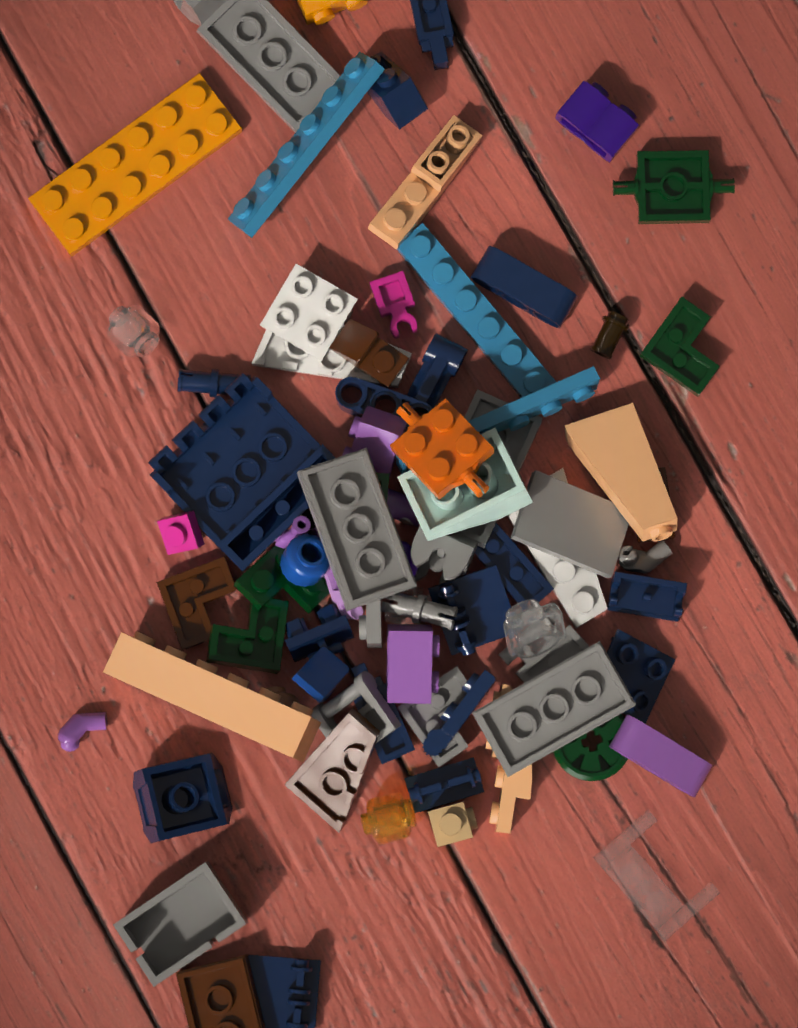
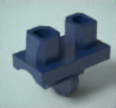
(332, 632)

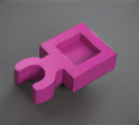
(393, 298)

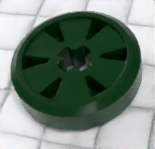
(592, 765)

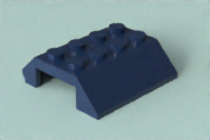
(240, 469)

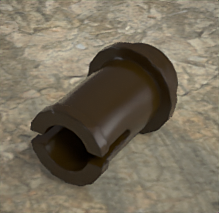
(610, 334)

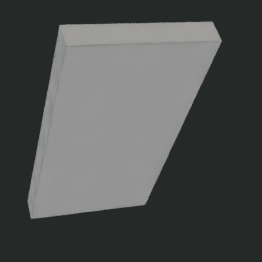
(356, 529)
(554, 708)

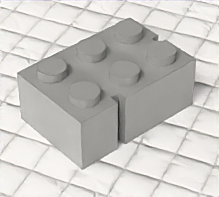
(181, 923)

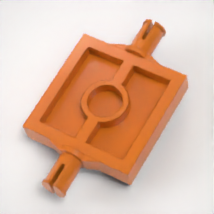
(442, 449)

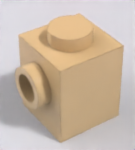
(452, 823)

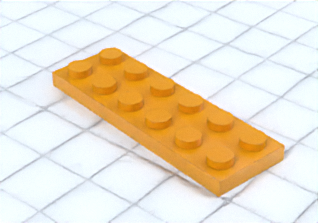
(135, 164)

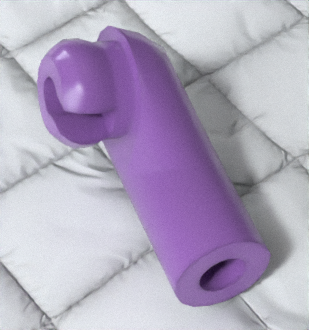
(77, 725)

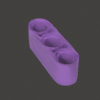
(660, 755)

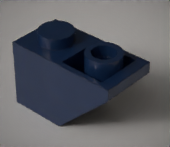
(396, 93)

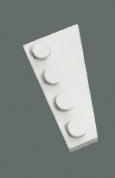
(282, 355)
(573, 586)

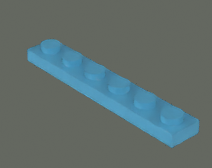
(305, 144)
(474, 312)
(544, 401)

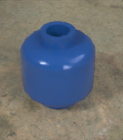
(304, 560)

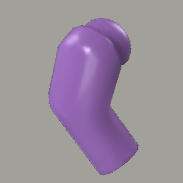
(300, 526)

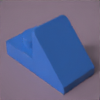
(321, 674)

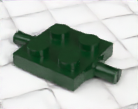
(673, 187)

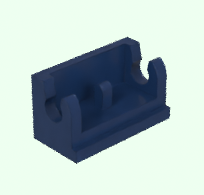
(646, 596)

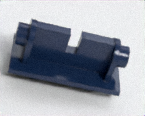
(444, 785)

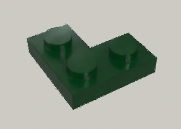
(672, 349)
(266, 580)
(255, 648)

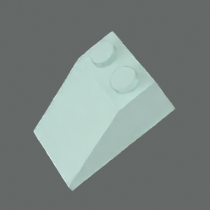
(460, 506)

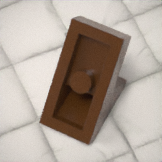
(369, 353)

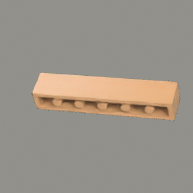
(212, 696)

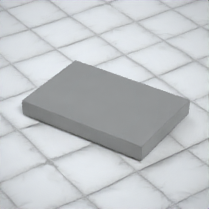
(571, 525)

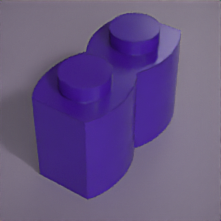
(597, 120)

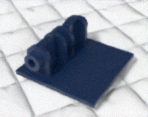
(480, 606)
(641, 670)
(286, 990)

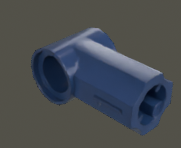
(440, 364)

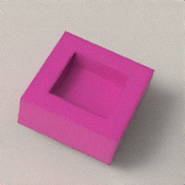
(180, 532)

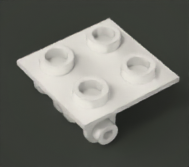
(309, 312)

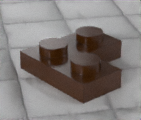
(186, 595)

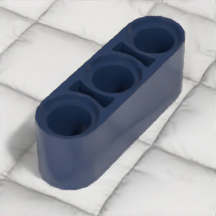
(524, 287)
(372, 395)

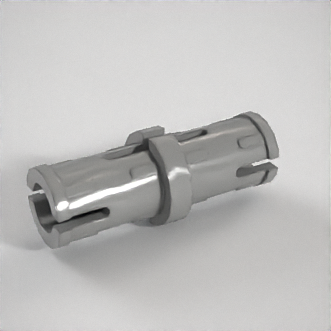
(420, 610)

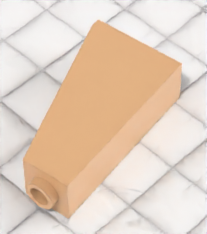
(624, 467)

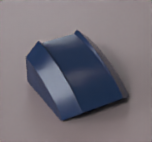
(182, 797)

